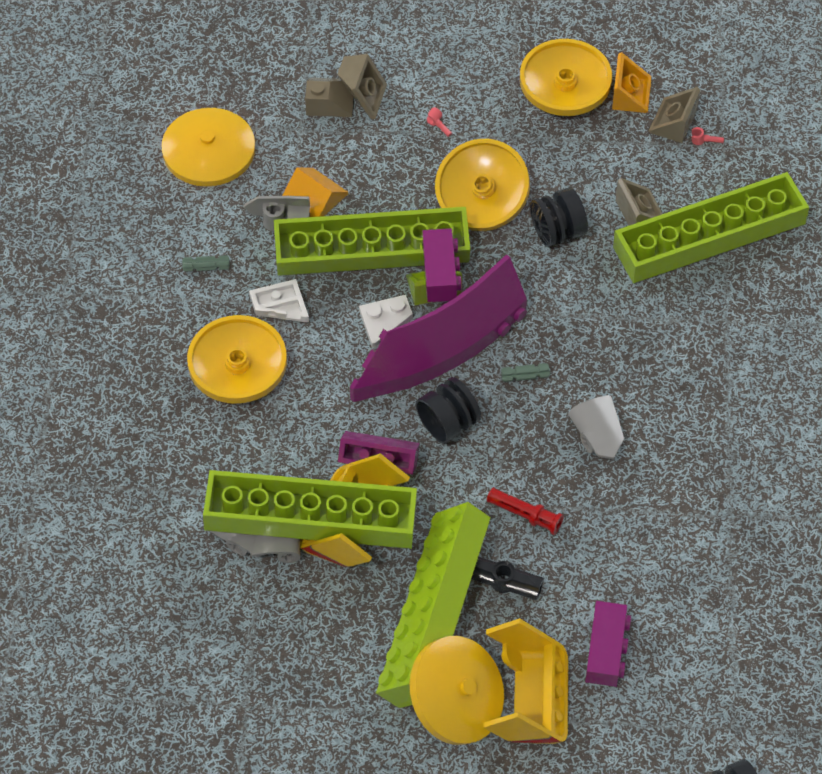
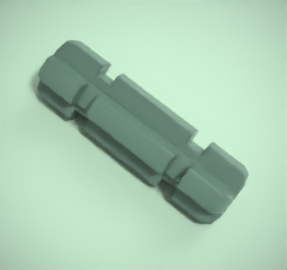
(205, 263)
(525, 372)

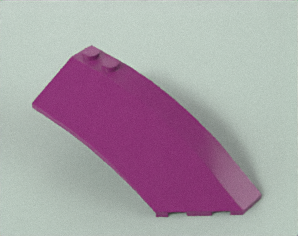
(444, 336)

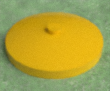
(565, 77)
(208, 147)
(486, 180)
(237, 359)
(456, 689)

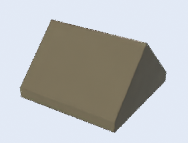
(676, 115)
(636, 202)

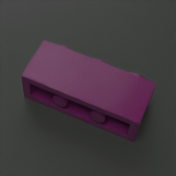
(441, 265)
(360, 446)
(607, 644)

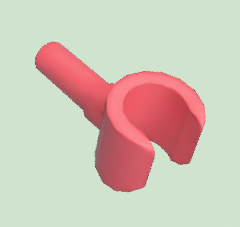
(433, 119)
(699, 138)

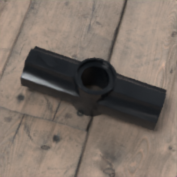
(518, 581)

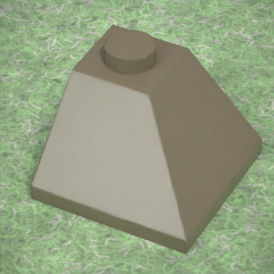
(363, 82)
(328, 98)

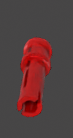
(535, 514)

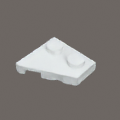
(280, 301)
(384, 314)

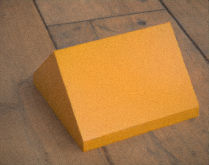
(631, 86)
(322, 191)

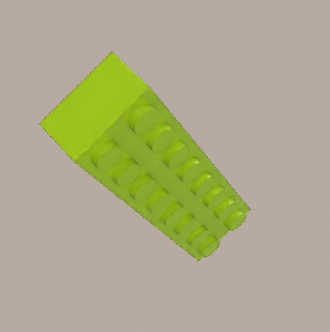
(710, 227)
(363, 240)
(309, 508)
(434, 594)

